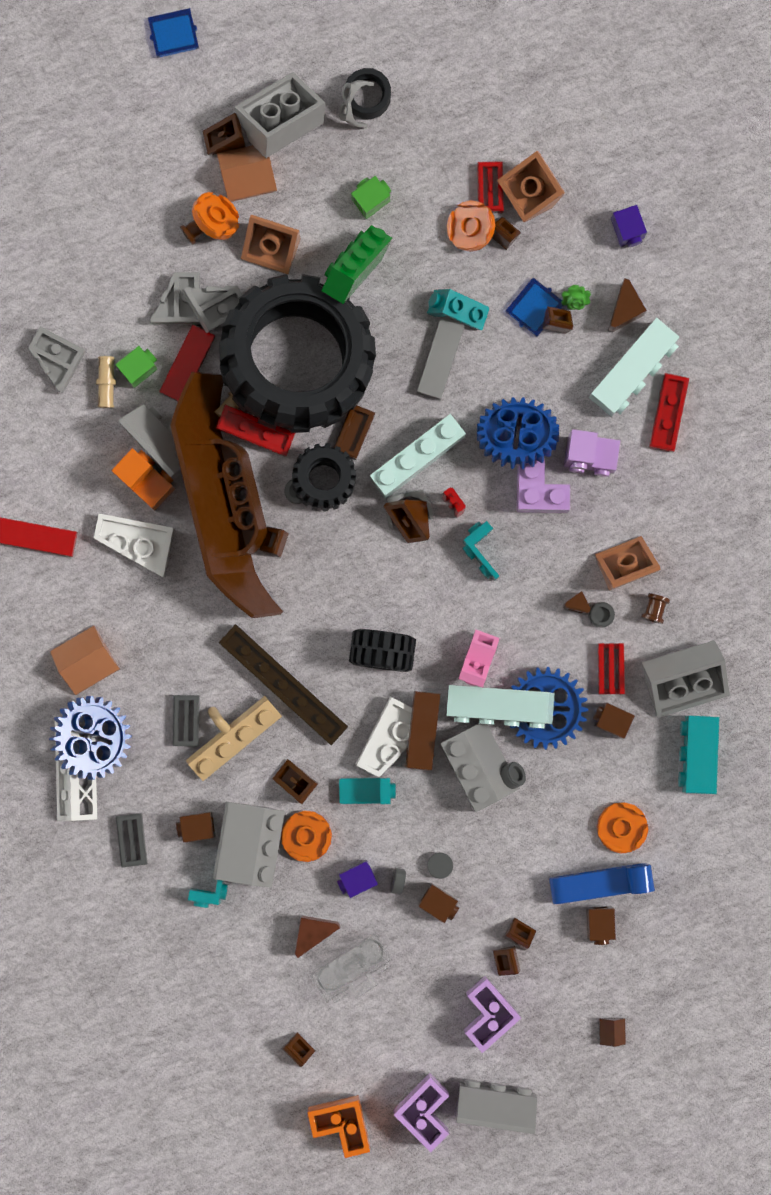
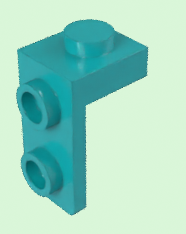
(458, 307)
(477, 533)
(366, 791)
(203, 898)

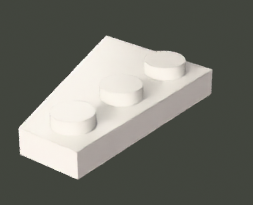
(137, 540)
(387, 739)

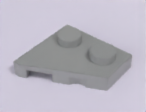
(212, 304)
(173, 305)
(56, 356)

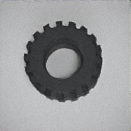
(323, 456)
(382, 650)

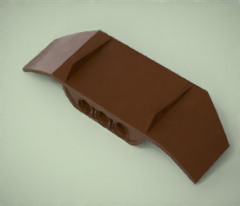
(215, 498)

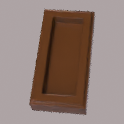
(355, 431)

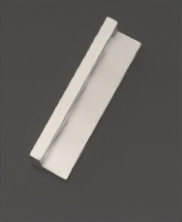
(69, 789)

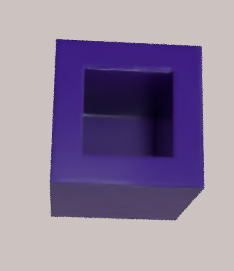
(629, 226)
(357, 879)

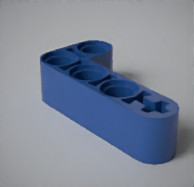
(602, 883)

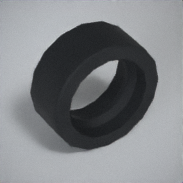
(383, 82)

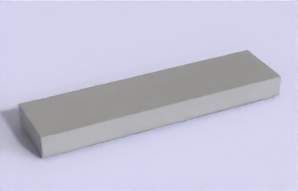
(440, 358)

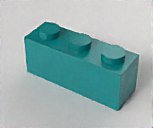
(699, 754)

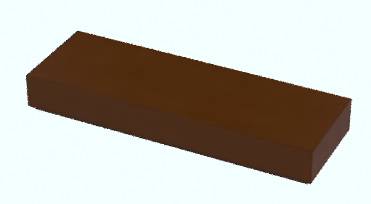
(422, 730)

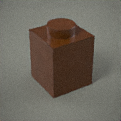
(613, 720)
(196, 827)
(439, 903)
(600, 924)

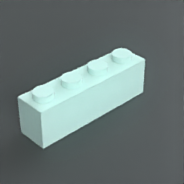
(634, 367)
(417, 456)
(500, 704)

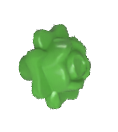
(576, 297)

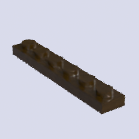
(283, 684)

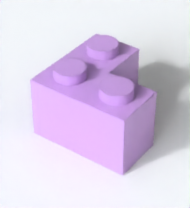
(591, 453)
(538, 497)
(495, 1018)
(417, 1112)

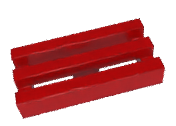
(490, 165)
(454, 501)
(621, 676)

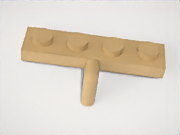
(232, 736)

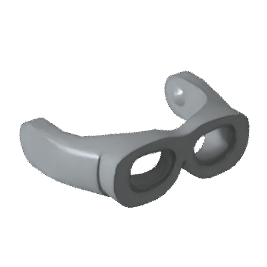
(351, 89)
(417, 494)

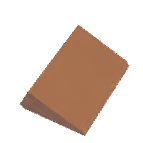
(246, 173)
(531, 187)
(270, 244)
(626, 563)
(84, 660)

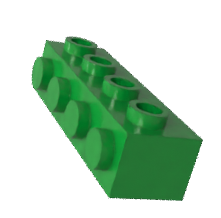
(356, 263)

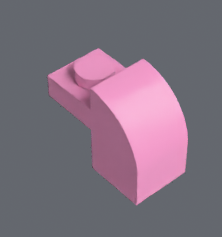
(478, 658)

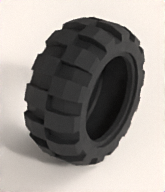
(286, 408)

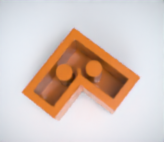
(140, 476)
(342, 1117)

